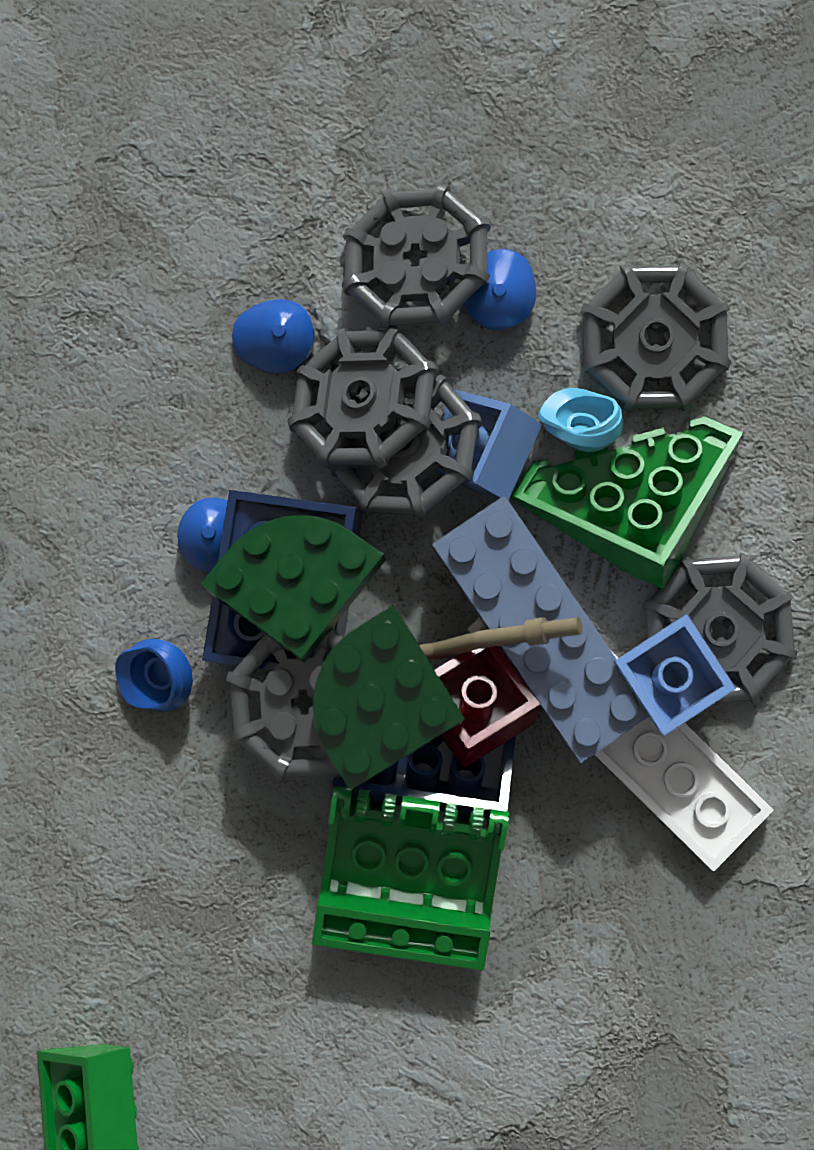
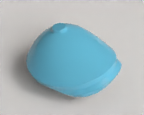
(582, 419)

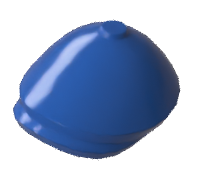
(507, 296)
(274, 336)
(201, 533)
(154, 675)

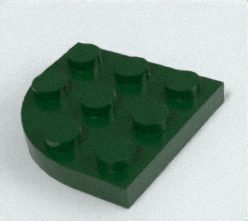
(294, 578)
(379, 699)

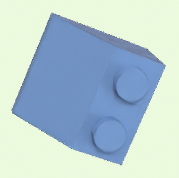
(500, 445)
(674, 675)

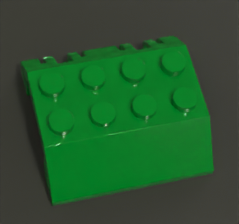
(409, 879)

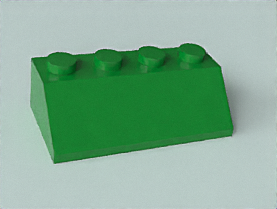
(87, 1098)

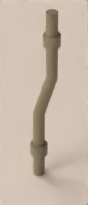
(534, 632)

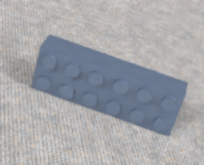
(514, 581)

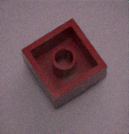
(490, 699)

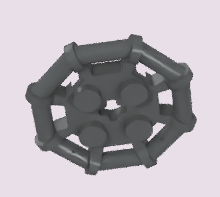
(408, 235)
(654, 361)
(377, 412)
(424, 457)
(739, 609)
(278, 708)

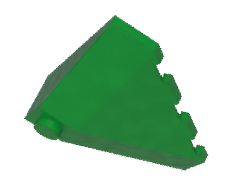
(635, 500)

